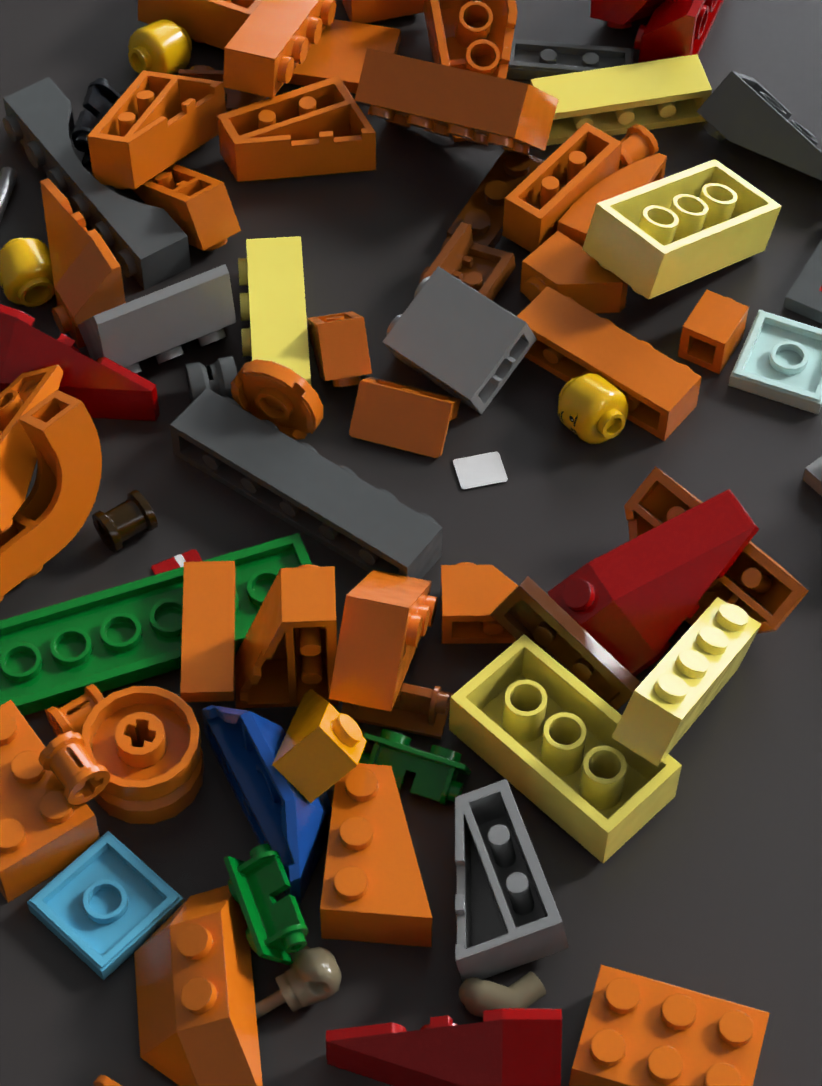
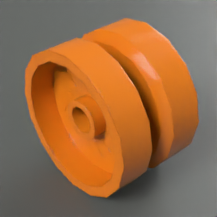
(150, 750)

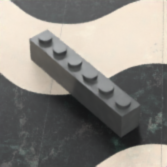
(305, 488)

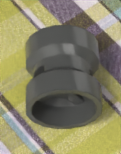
(214, 377)

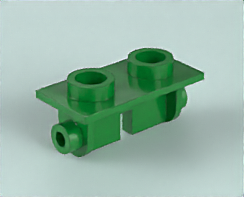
(434, 770)
(273, 926)

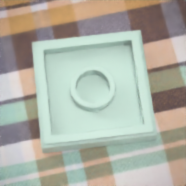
(781, 362)

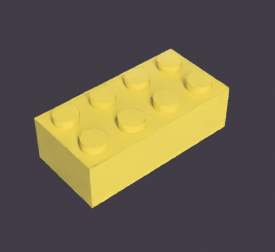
(680, 228)
(558, 750)

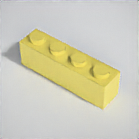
(617, 97)
(275, 303)
(685, 681)

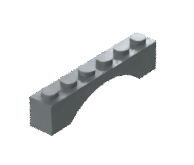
(138, 234)

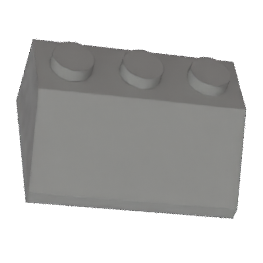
(163, 321)

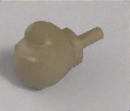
(308, 981)

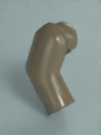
(486, 995)

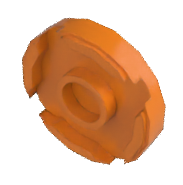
(278, 396)

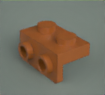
(472, 263)

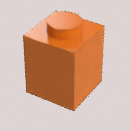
(713, 331)

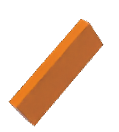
(208, 631)

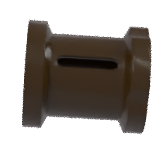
(124, 520)

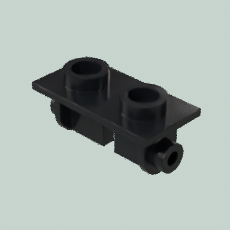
(97, 103)

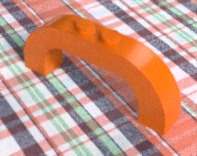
(63, 487)

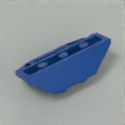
(273, 806)

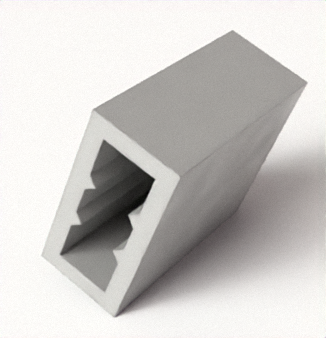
(459, 339)

